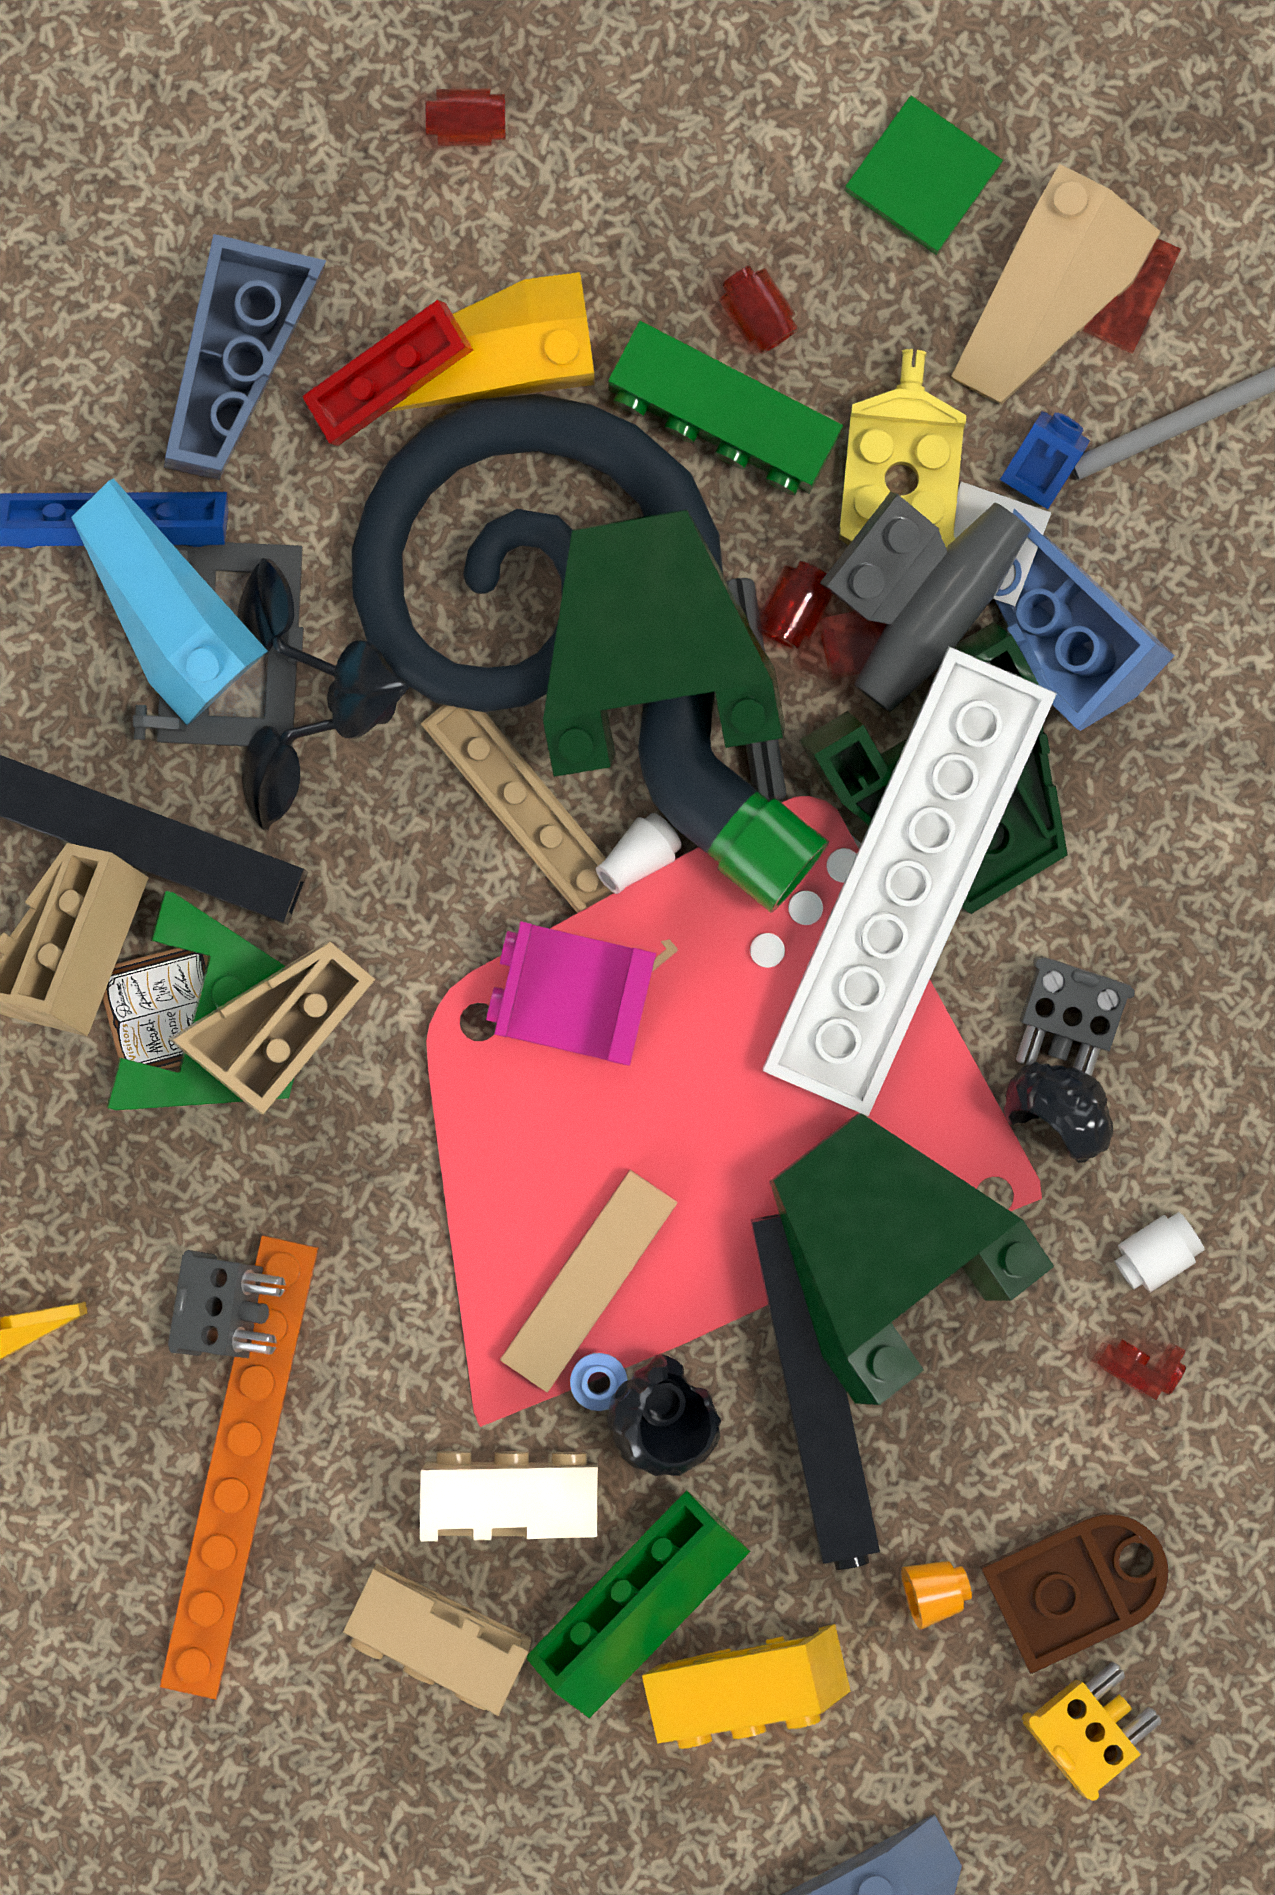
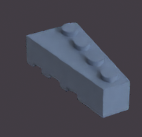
(238, 336)

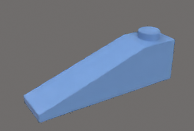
(1079, 636)

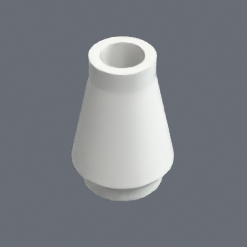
(640, 852)

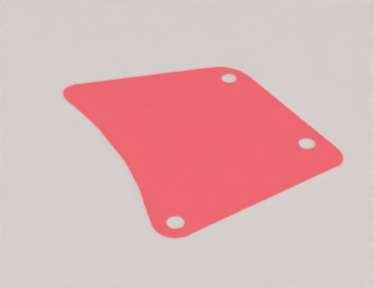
(548, 1134)

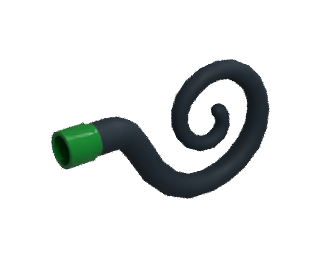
(752, 838)

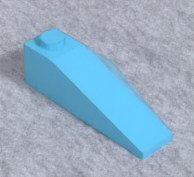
(172, 617)

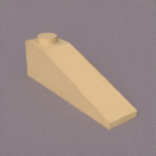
(1064, 270)

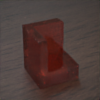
(848, 642)

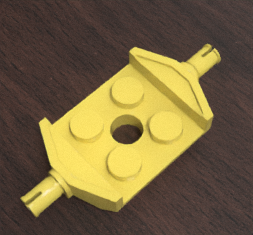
(907, 430)

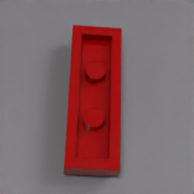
(387, 373)

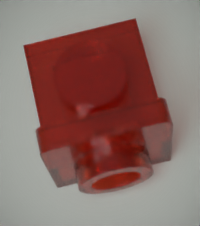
(1130, 1367)

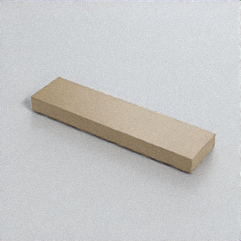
(588, 1281)

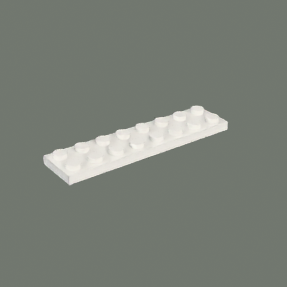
(909, 880)

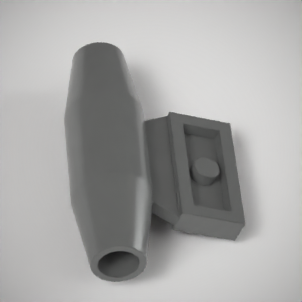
(920, 588)

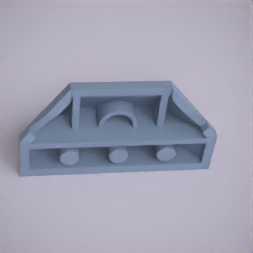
(904, 1864)

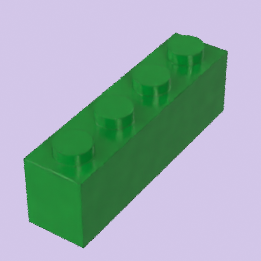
(723, 408)
(637, 1604)

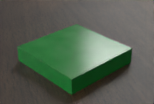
(923, 175)

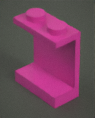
(571, 992)

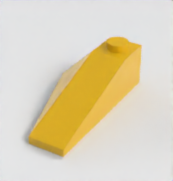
(522, 343)

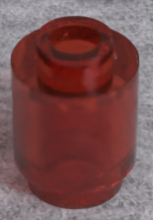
(466, 117)
(758, 309)
(795, 605)

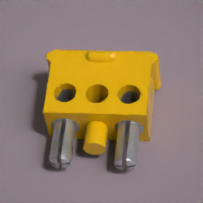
(1065, 1736)

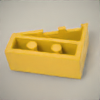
(746, 1689)

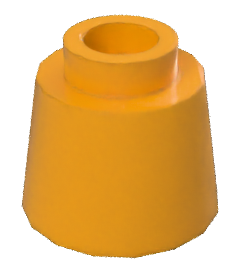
(935, 1591)

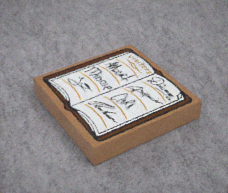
(152, 1002)

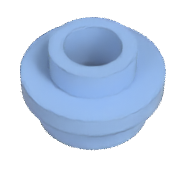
(585, 1368)

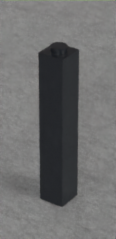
(149, 841)
(817, 1410)

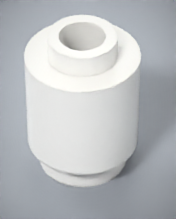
(1158, 1252)

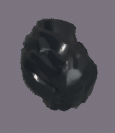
(1065, 1100)
(663, 1420)

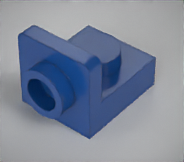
(1046, 458)

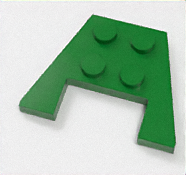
(230, 970)

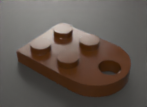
(1071, 1587)

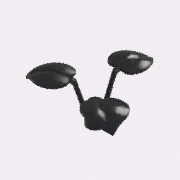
(359, 697)

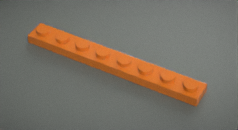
(237, 1480)

